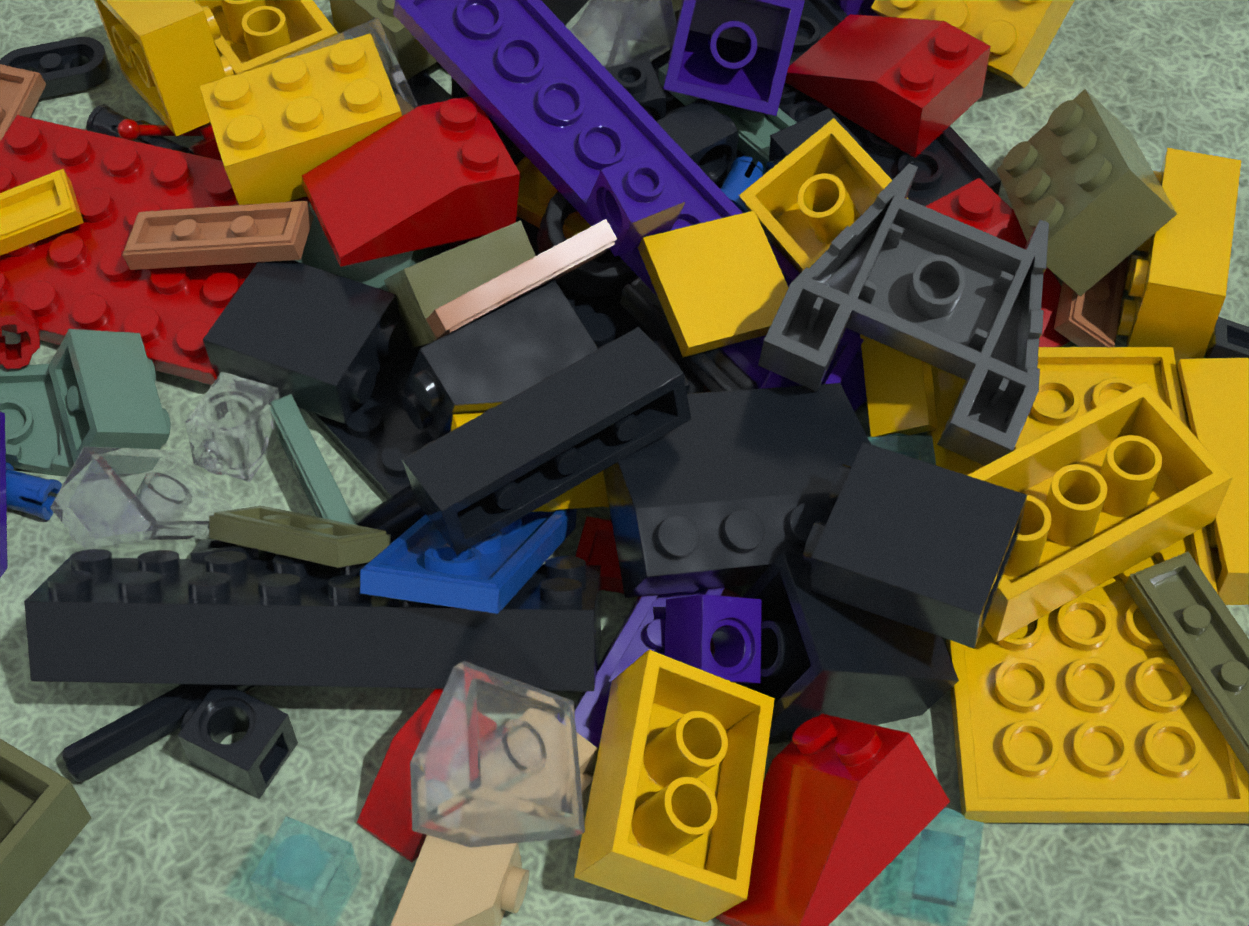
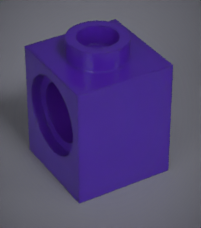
(636, 200)
(732, 625)

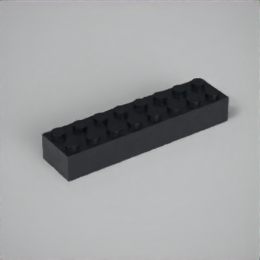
(298, 625)

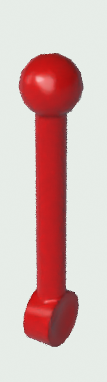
(130, 130)

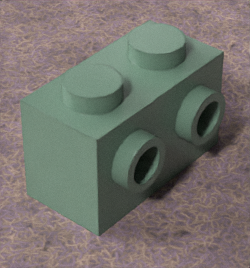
(107, 392)

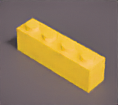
(1218, 415)

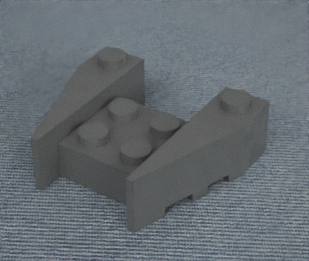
(934, 295)

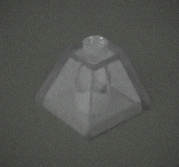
(625, 29)
(136, 499)
(497, 763)

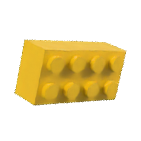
(1100, 502)

